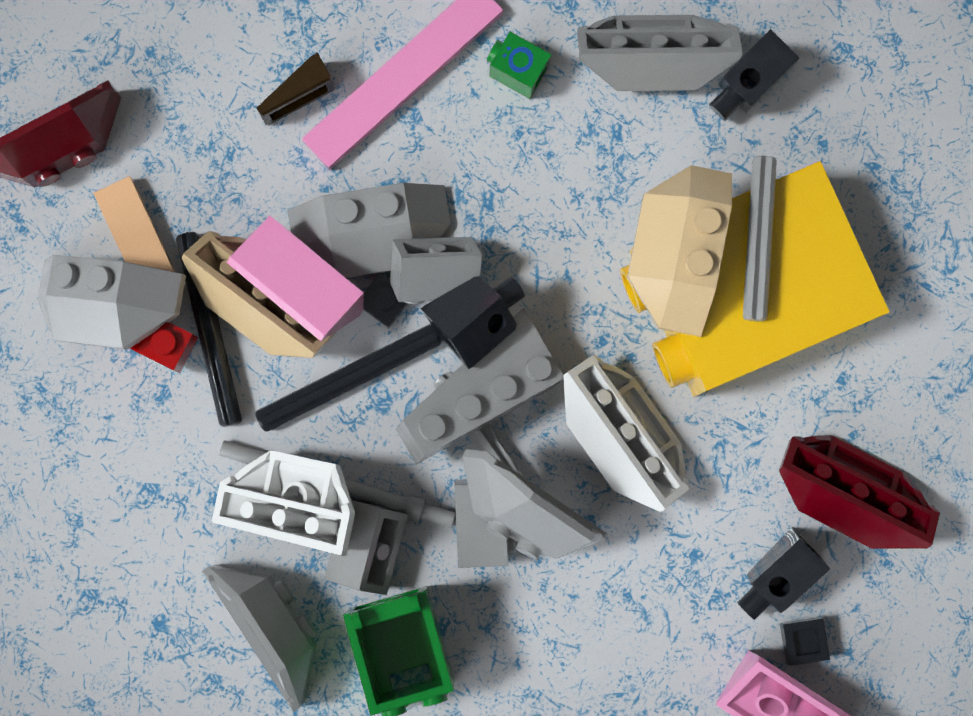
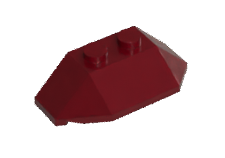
(60, 138)
(857, 494)

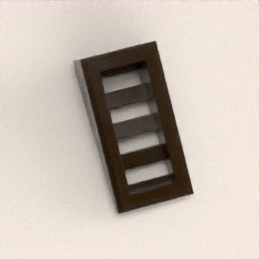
(298, 90)

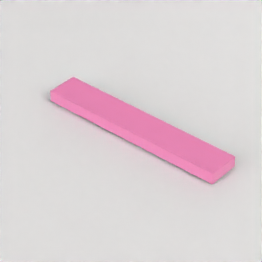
(400, 79)

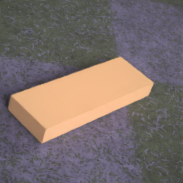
(132, 225)

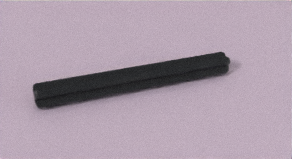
(211, 345)
(347, 378)

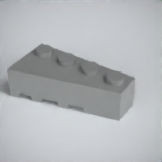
(477, 396)

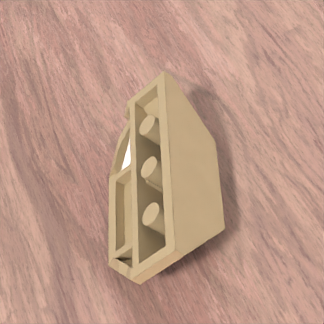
(681, 247)
(242, 303)

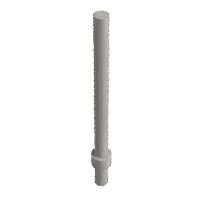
(413, 506)

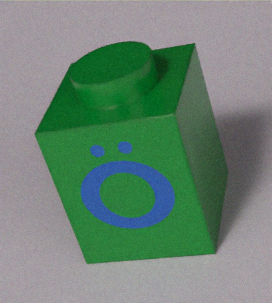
(518, 64)

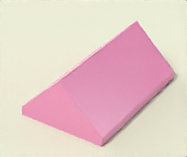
(297, 279)
(765, 690)

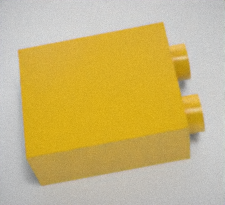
(815, 289)

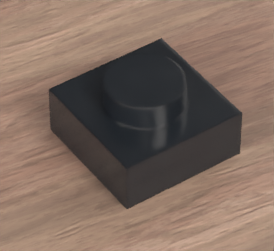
(382, 302)
(804, 641)

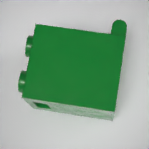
(397, 637)

